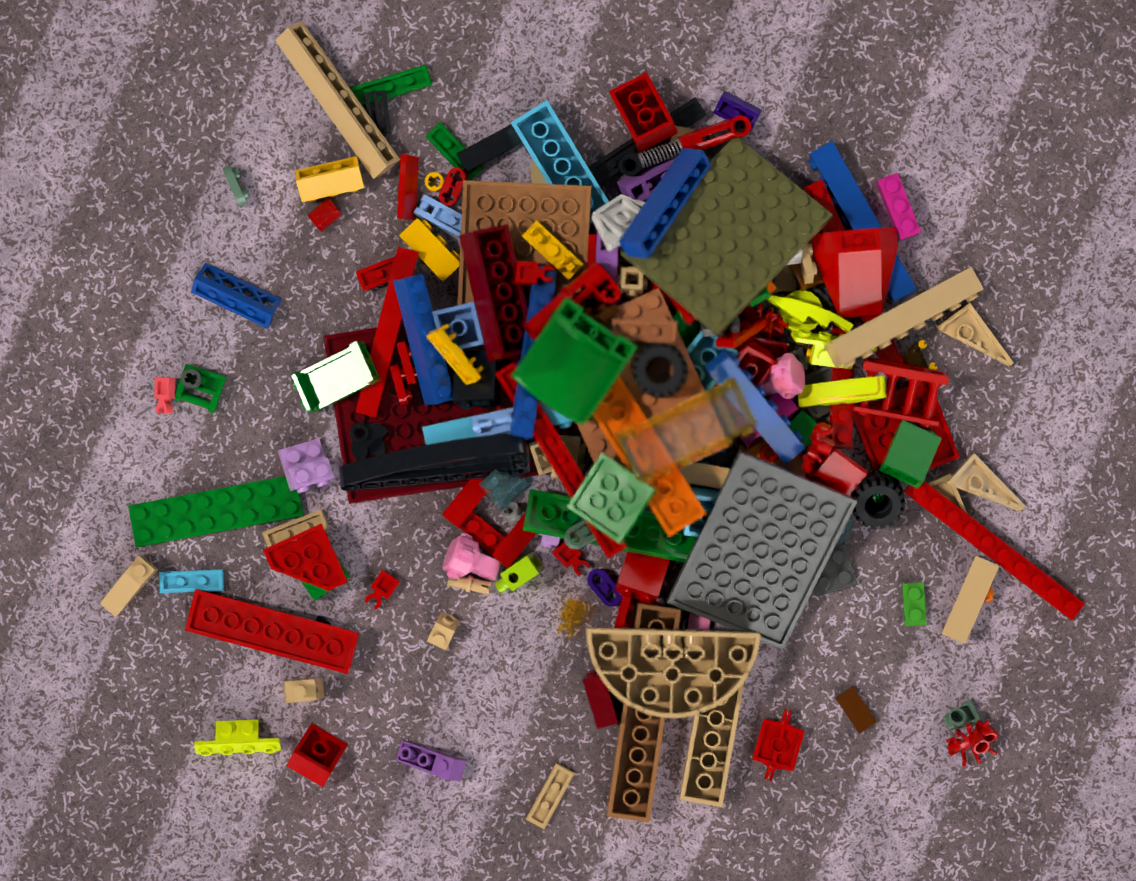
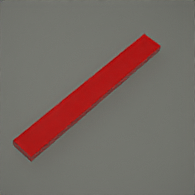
(386, 333)

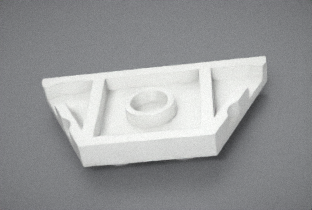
(615, 218)

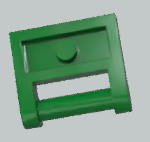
(210, 384)

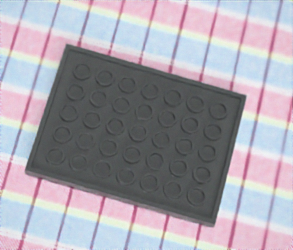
(761, 549)

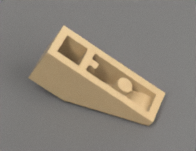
(128, 585)

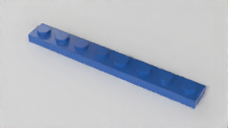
(525, 403)

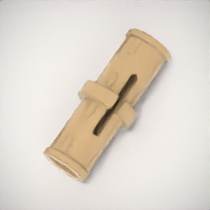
(470, 584)

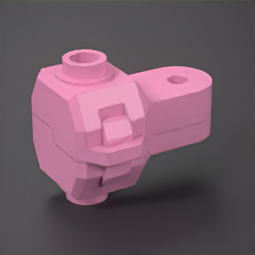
(785, 377)
(465, 557)

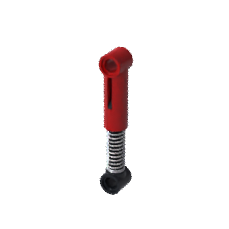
(696, 139)

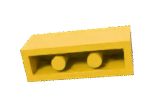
(329, 179)
(431, 249)

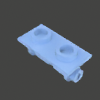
(492, 422)

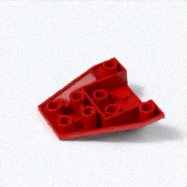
(856, 268)

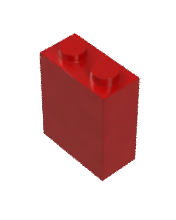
(641, 577)

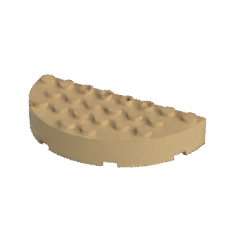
(672, 669)

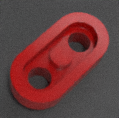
(403, 393)

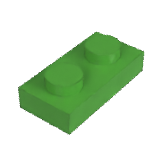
(914, 604)

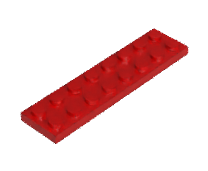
(272, 631)

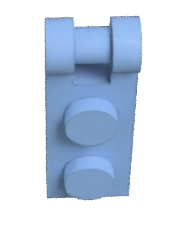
(442, 216)

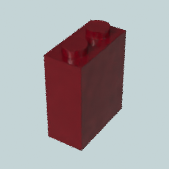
(600, 700)

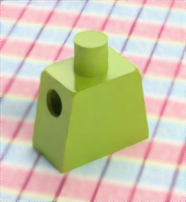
(525, 569)

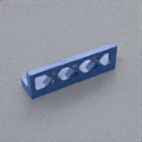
(233, 298)

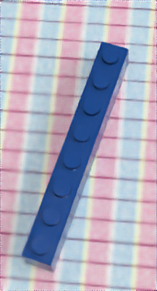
(854, 208)

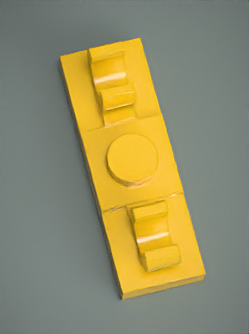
(552, 250)
(454, 355)

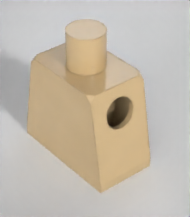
(303, 689)

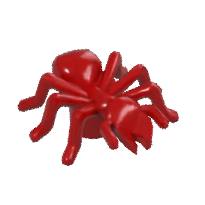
(775, 322)
(821, 445)
(978, 740)

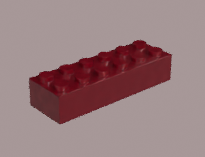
(496, 296)

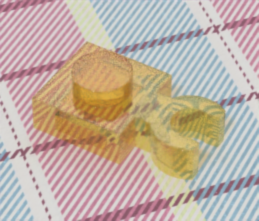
(572, 614)

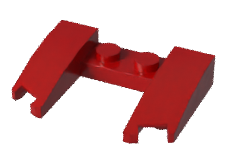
(501, 547)

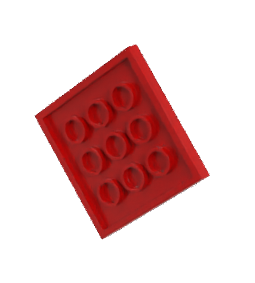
(878, 430)

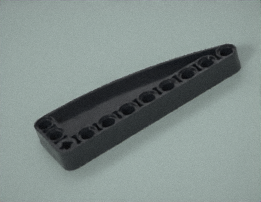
(439, 463)

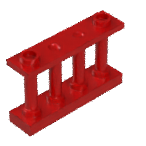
(914, 375)

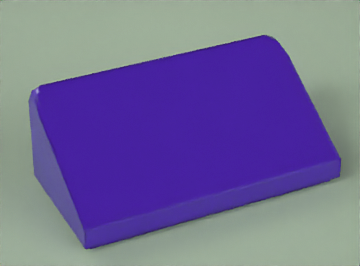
(733, 106)

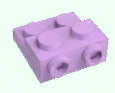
(305, 466)

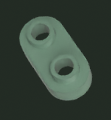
(232, 176)
(582, 533)

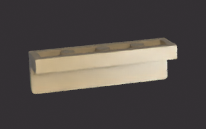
(970, 600)

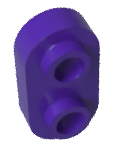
(603, 588)

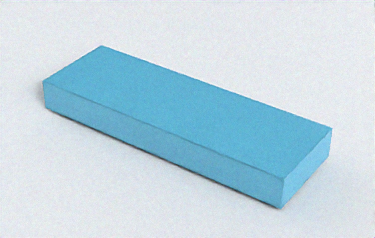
(190, 580)

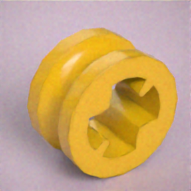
(434, 175)

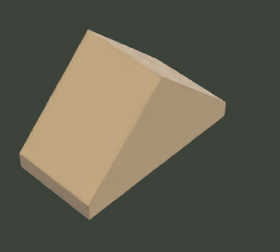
(540, 460)

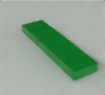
(394, 84)

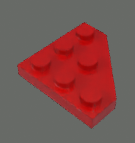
(308, 559)

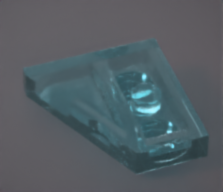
(503, 488)

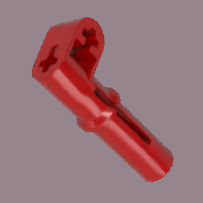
(588, 283)

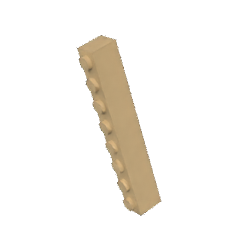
(337, 99)
(904, 317)

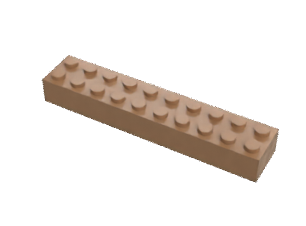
(638, 738)

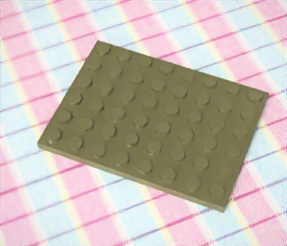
(732, 236)

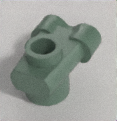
(964, 714)

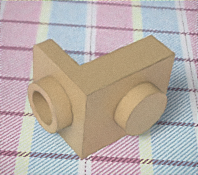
(443, 630)

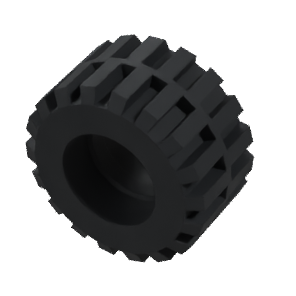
(641, 364)
(884, 513)

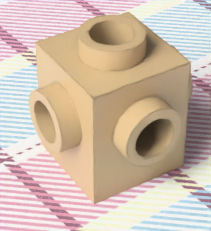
(628, 276)

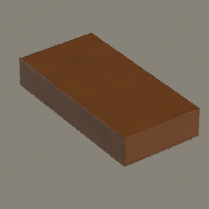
(855, 709)

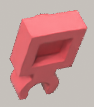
(164, 392)

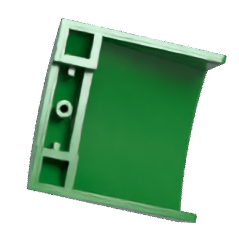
(573, 363)

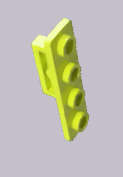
(819, 354)
(237, 737)

